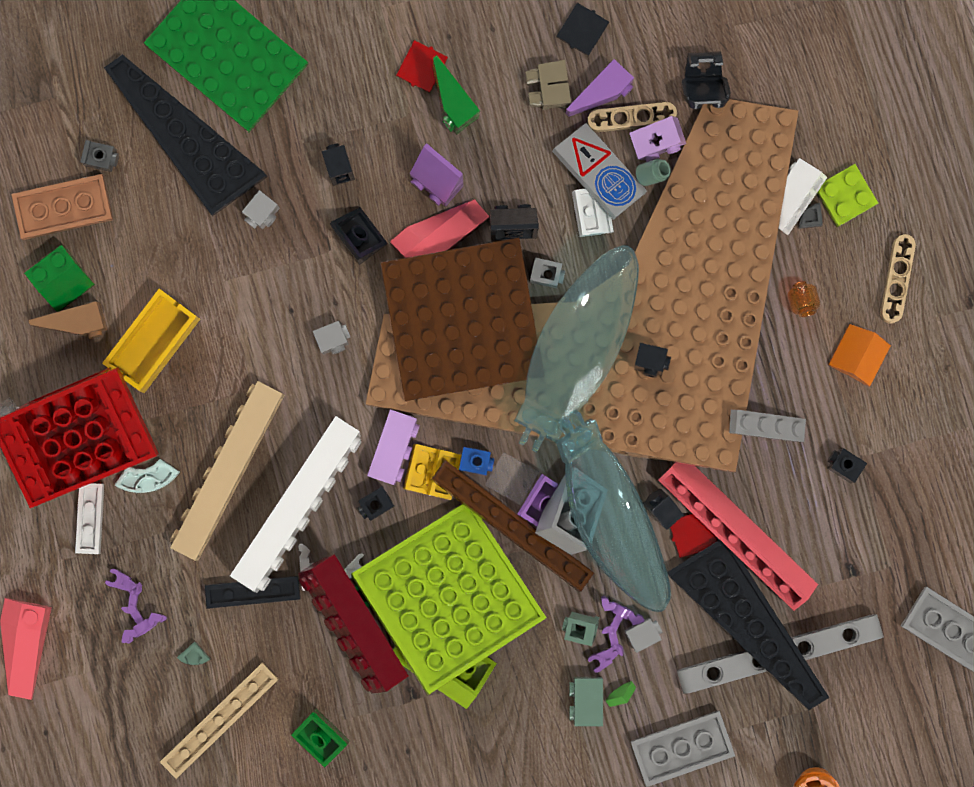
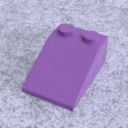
(436, 176)

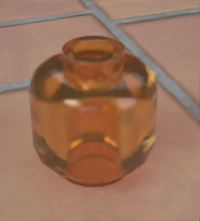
(803, 299)

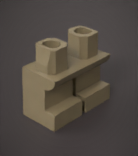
(553, 85)

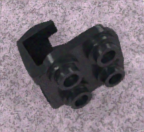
(706, 86)

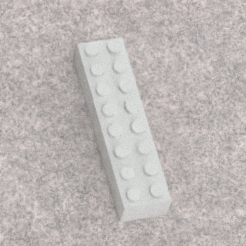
(296, 505)

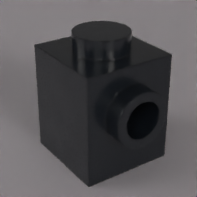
(652, 360)
(846, 465)
(663, 508)

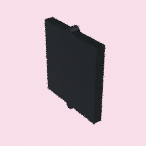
(582, 29)

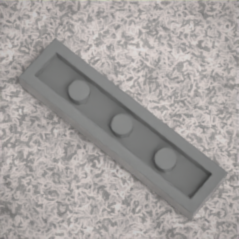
(767, 425)

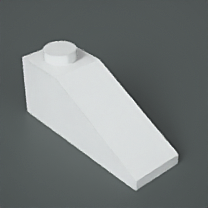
(801, 187)

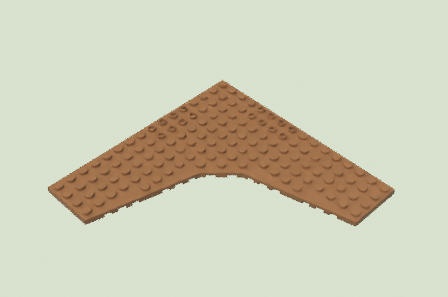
(696, 295)

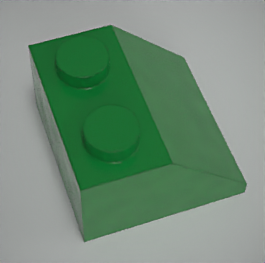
(59, 278)

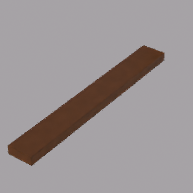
(512, 526)

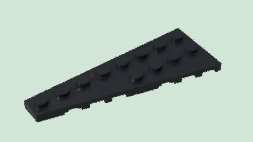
(201, 155)
(733, 599)

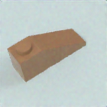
(80, 320)

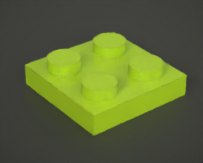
(846, 195)

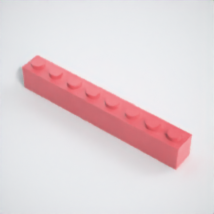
(739, 533)

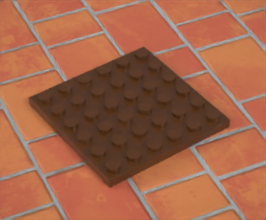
(460, 318)

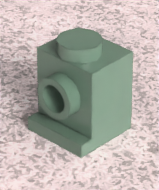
(580, 635)

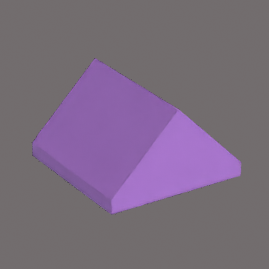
(537, 499)

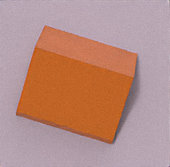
(860, 354)

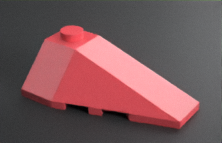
(23, 640)

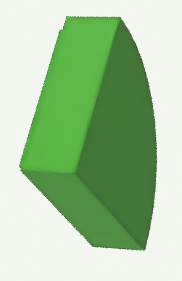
(621, 694)

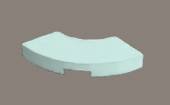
(147, 479)

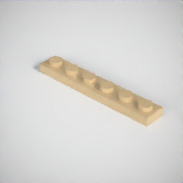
(219, 720)

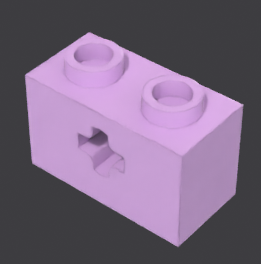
(645, 138)

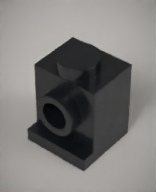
(379, 495)

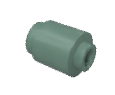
(652, 172)

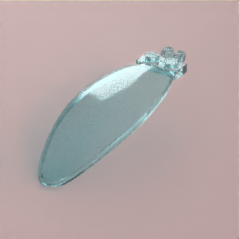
(579, 344)
(611, 515)

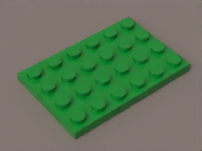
(227, 56)

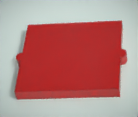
(418, 66)
(691, 535)

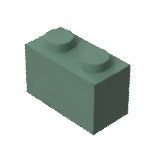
(587, 701)

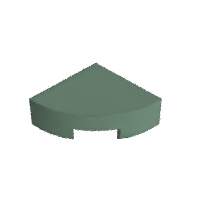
(194, 655)

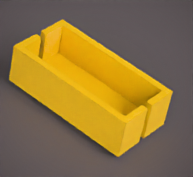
(151, 340)

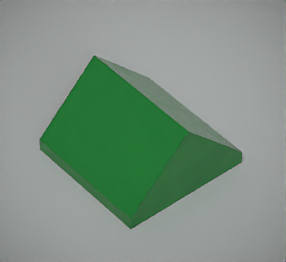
(320, 738)

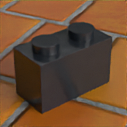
(338, 164)

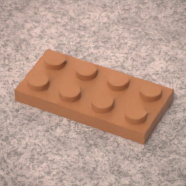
(62, 207)

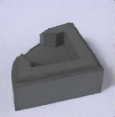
(811, 217)

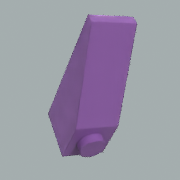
(605, 88)

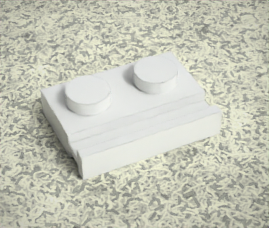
(590, 215)

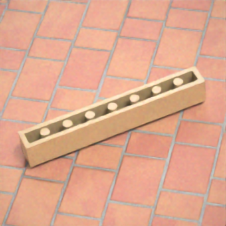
(227, 470)

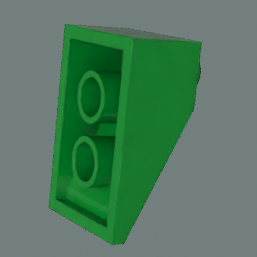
(455, 104)

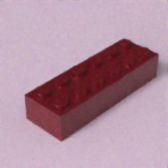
(352, 625)

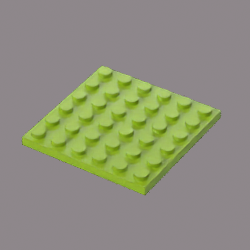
(448, 597)

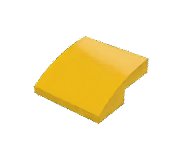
(422, 467)

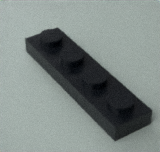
(237, 594)

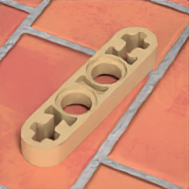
(631, 114)
(899, 279)

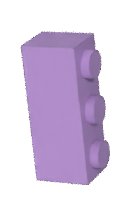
(393, 447)

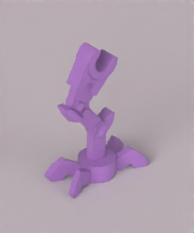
(125, 583)
(606, 656)

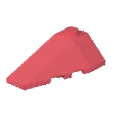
(440, 231)

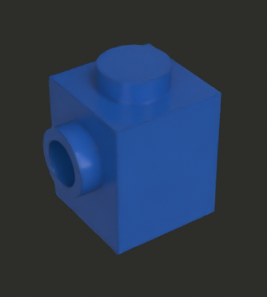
(476, 461)

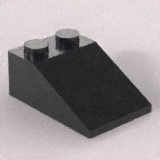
(513, 223)

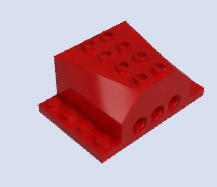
(74, 437)

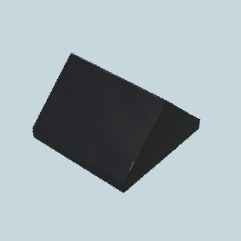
(358, 235)

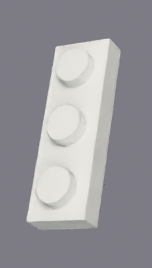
(89, 519)

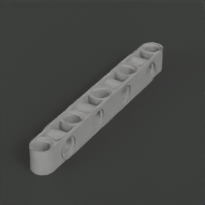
(819, 643)

